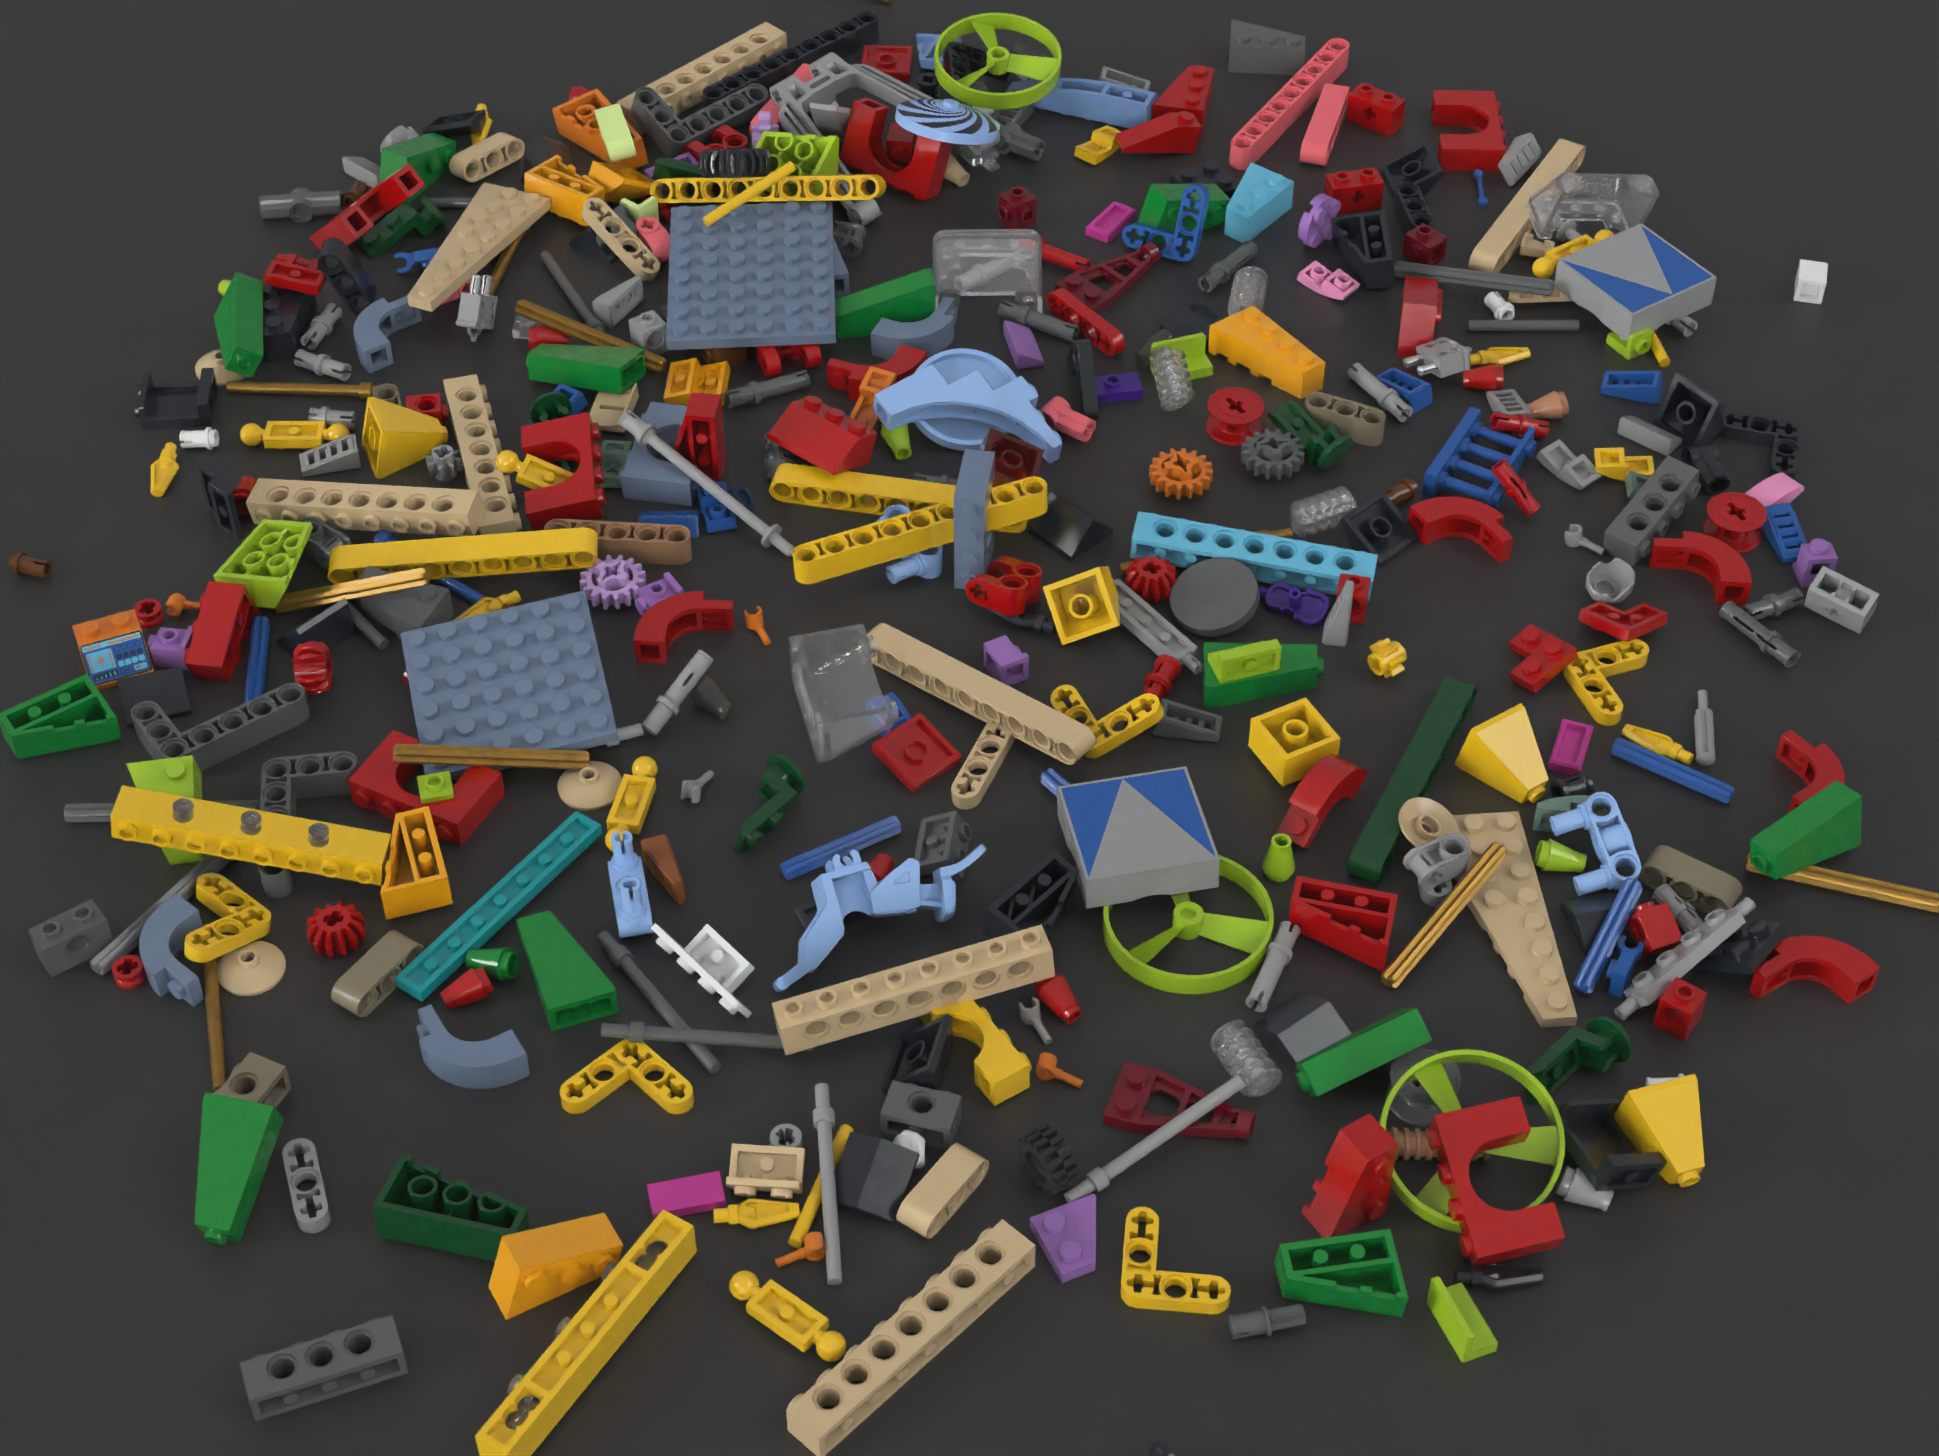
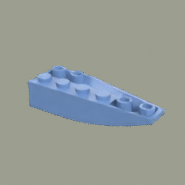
(1095, 101)

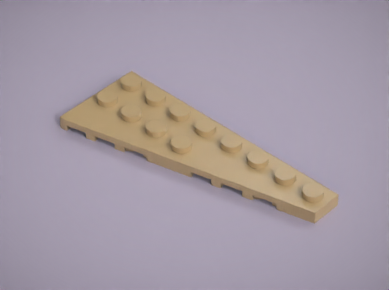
(481, 233)
(1516, 916)

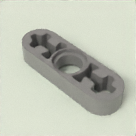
(301, 1198)

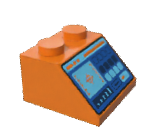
(112, 648)

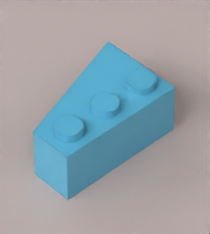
(1257, 203)

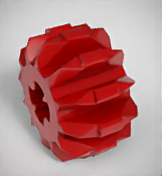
(1151, 578)
(313, 667)
(336, 929)

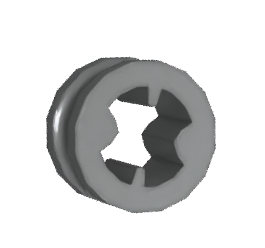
(784, 1132)

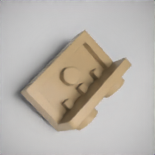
(766, 1170)

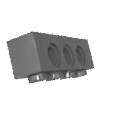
(1651, 510)
(313, 1383)

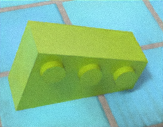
(171, 776)

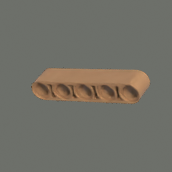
(642, 541)

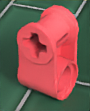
(654, 237)

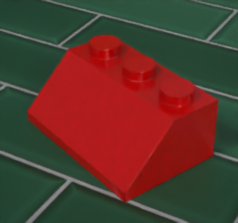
(824, 436)

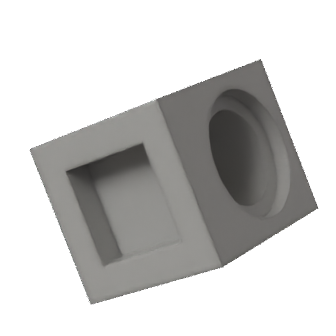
(649, 332)

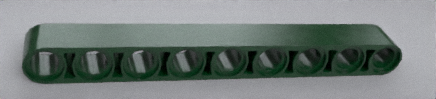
(1412, 778)

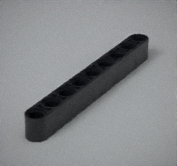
(840, 39)

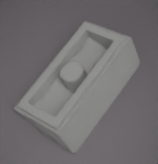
(362, 169)
(1648, 435)

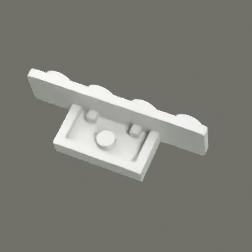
(714, 960)

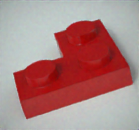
(1623, 624)
(1544, 657)

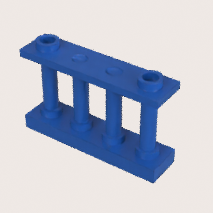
(1461, 444)

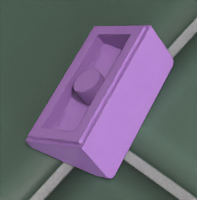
(1022, 345)

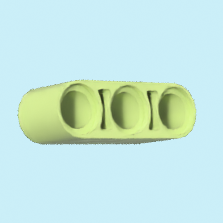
(615, 132)

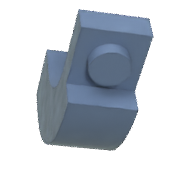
(374, 327)
(929, 334)
(162, 942)
(468, 1063)

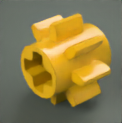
(1387, 658)

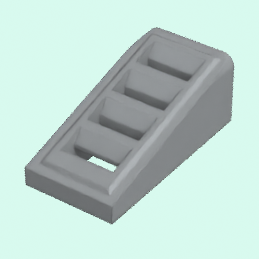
(1118, 77)
(1522, 155)
(617, 303)
(1507, 402)
(331, 457)
(1337, 623)

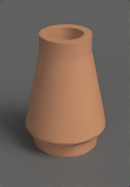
(1549, 406)

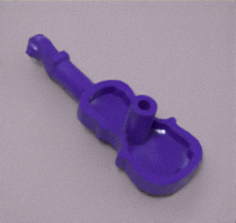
(1306, 607)

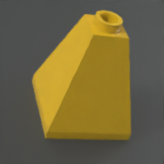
(398, 436)
(1506, 756)
(1667, 1121)

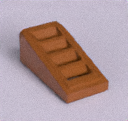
(661, 862)

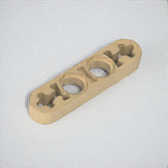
(618, 240)
(978, 759)

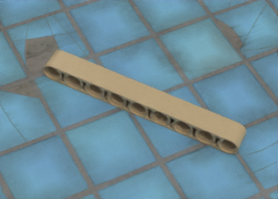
(1508, 230)
(980, 695)

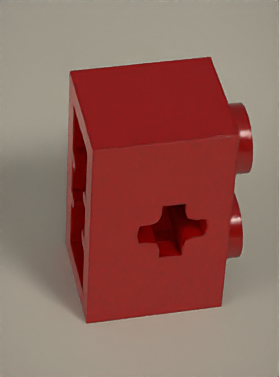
(1375, 109)
(1355, 189)

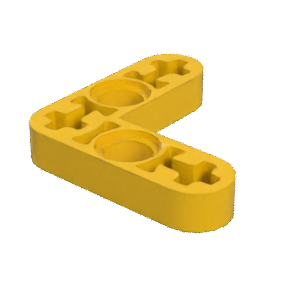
(1626, 657)
(1124, 713)
(246, 921)
(625, 1070)
(1147, 1275)

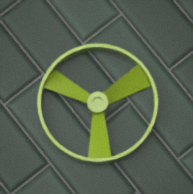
(1000, 61)
(1191, 922)
(1542, 1145)

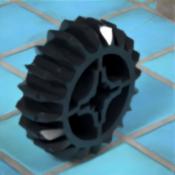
(734, 162)

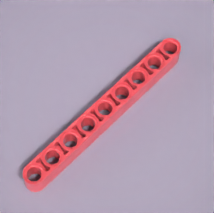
(1288, 104)

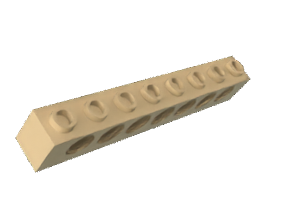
(685, 85)
(479, 452)
(369, 506)
(913, 989)
(825, 1428)

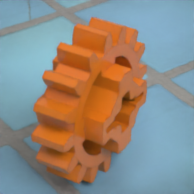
(1181, 473)

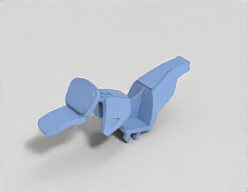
(856, 889)

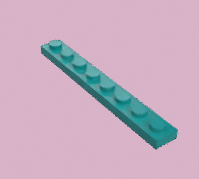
(498, 906)

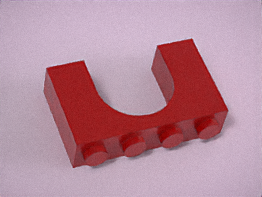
(1475, 111)
(865, 153)
(368, 208)
(581, 494)
(381, 781)
(1487, 1232)

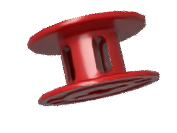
(1234, 415)
(1735, 520)

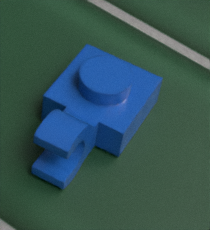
(417, 258)
(1621, 970)

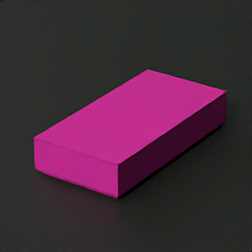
(1110, 222)
(1570, 747)
(687, 1195)

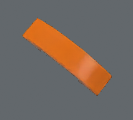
(873, 382)

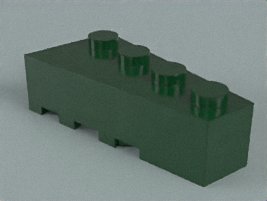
(444, 1213)

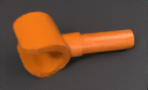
(178, 603)
(756, 623)
(1047, 1070)
(813, 1250)

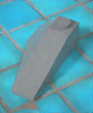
(830, 119)

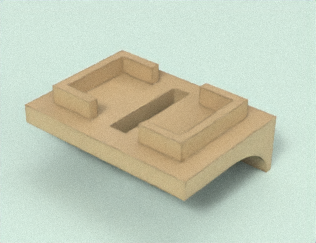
(610, 406)

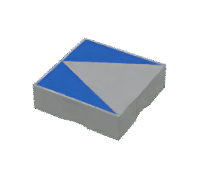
(1634, 281)
(1137, 837)

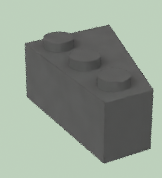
(1264, 50)
(406, 608)

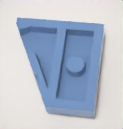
(926, 49)

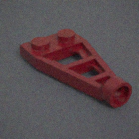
(1095, 298)
(1134, 1091)

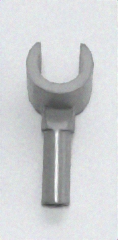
(1574, 538)
(692, 788)
(1032, 1017)

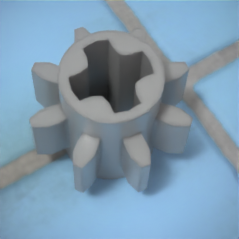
(444, 462)

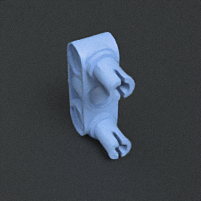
(925, 564)
(1609, 838)
(629, 888)

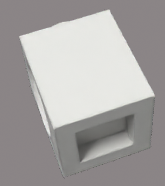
(1810, 281)

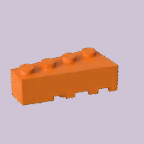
(578, 124)

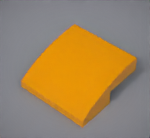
(690, 377)

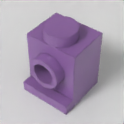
(1814, 556)
(656, 592)
(169, 646)
(1005, 661)

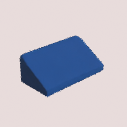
(686, 518)

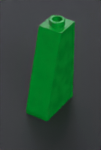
(901, 300)
(241, 325)
(587, 366)
(1296, 674)
(1810, 833)
(564, 974)
(1362, 1051)
(232, 1162)

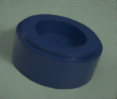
(742, 495)

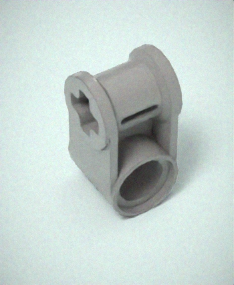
(1439, 861)

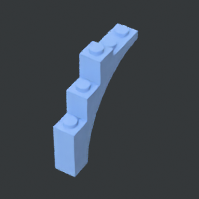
(971, 397)

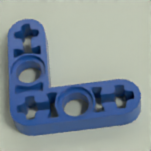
(1175, 239)

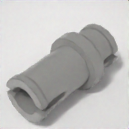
(332, 416)

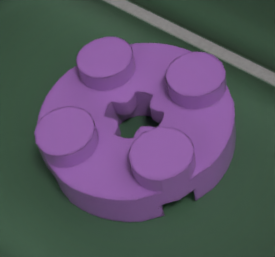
(1316, 225)

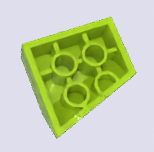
(807, 152)
(267, 560)

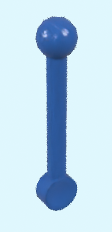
(1482, 200)

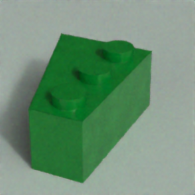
(426, 154)
(1163, 207)
(60, 720)
(1344, 1272)

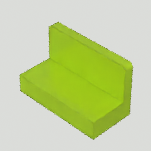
(1194, 349)
(1246, 660)
(1460, 1320)

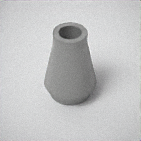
(1577, 1189)

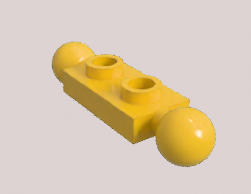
(1545, 266)
(292, 434)
(533, 471)
(632, 799)
(787, 1316)

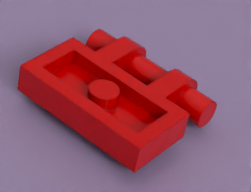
(295, 274)

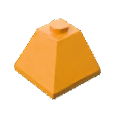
(620, 182)

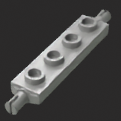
(1155, 629)
(1677, 962)

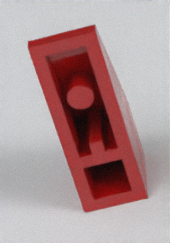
(1162, 135)

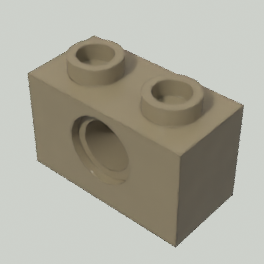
(257, 1081)

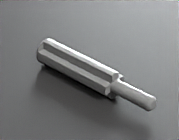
(1704, 731)

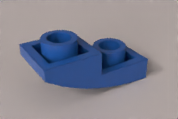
(714, 513)

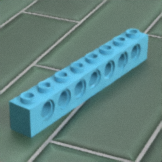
(1267, 556)

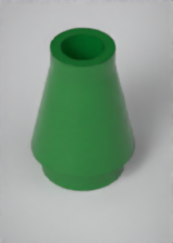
(496, 962)

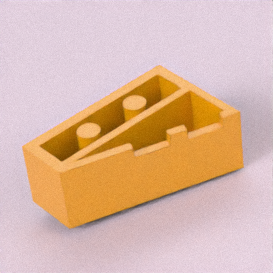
(564, 187)
(415, 867)
(551, 1262)

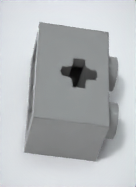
(1841, 599)

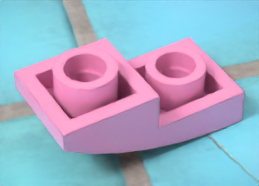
(1323, 281)
(1776, 490)

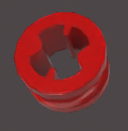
(155, 612)
(137, 973)

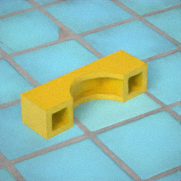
(999, 1067)

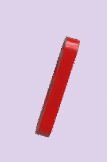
(1092, 325)

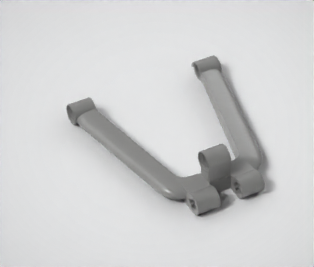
(831, 77)

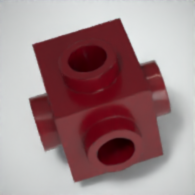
(1017, 208)
(1424, 245)

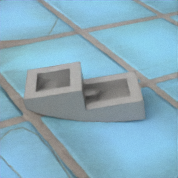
(1567, 467)

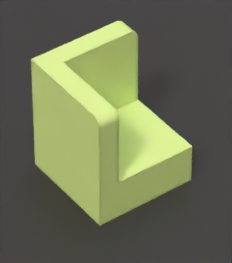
(648, 208)

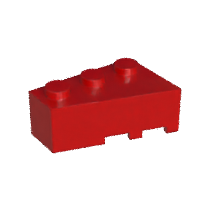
(1188, 93)
(1356, 1179)

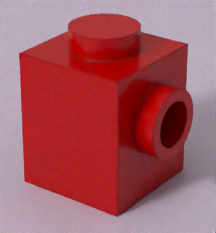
(900, 144)

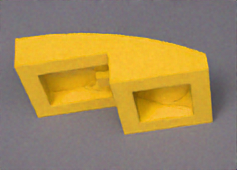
(1099, 147)
(1614, 464)

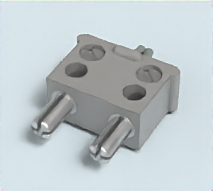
(476, 308)
(1440, 358)

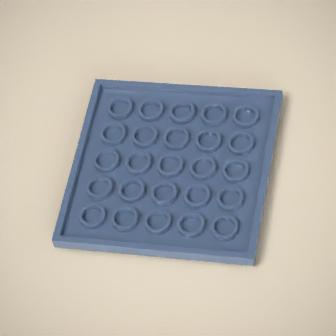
(510, 680)

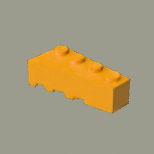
(1267, 351)

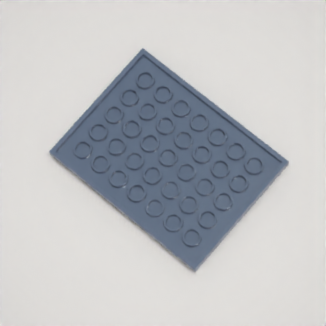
(751, 276)

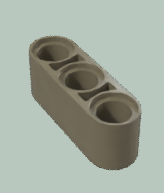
(1357, 420)
(1690, 879)
(374, 973)

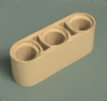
(486, 157)
(942, 1190)

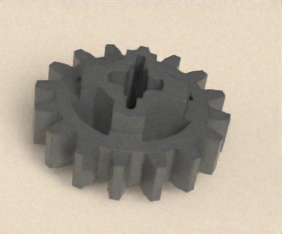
(1272, 454)

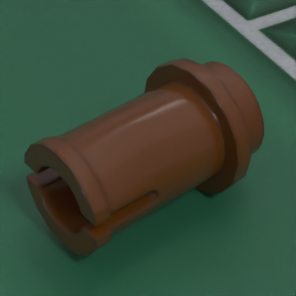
(354, 193)
(1403, 491)
(21, 563)

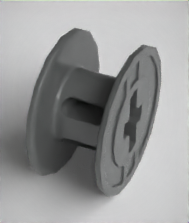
(1413, 1101)

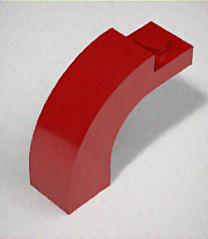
(849, 376)
(1462, 518)
(1709, 558)
(676, 617)
(1814, 765)
(1317, 794)
(1818, 960)

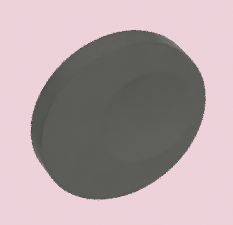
(1214, 597)

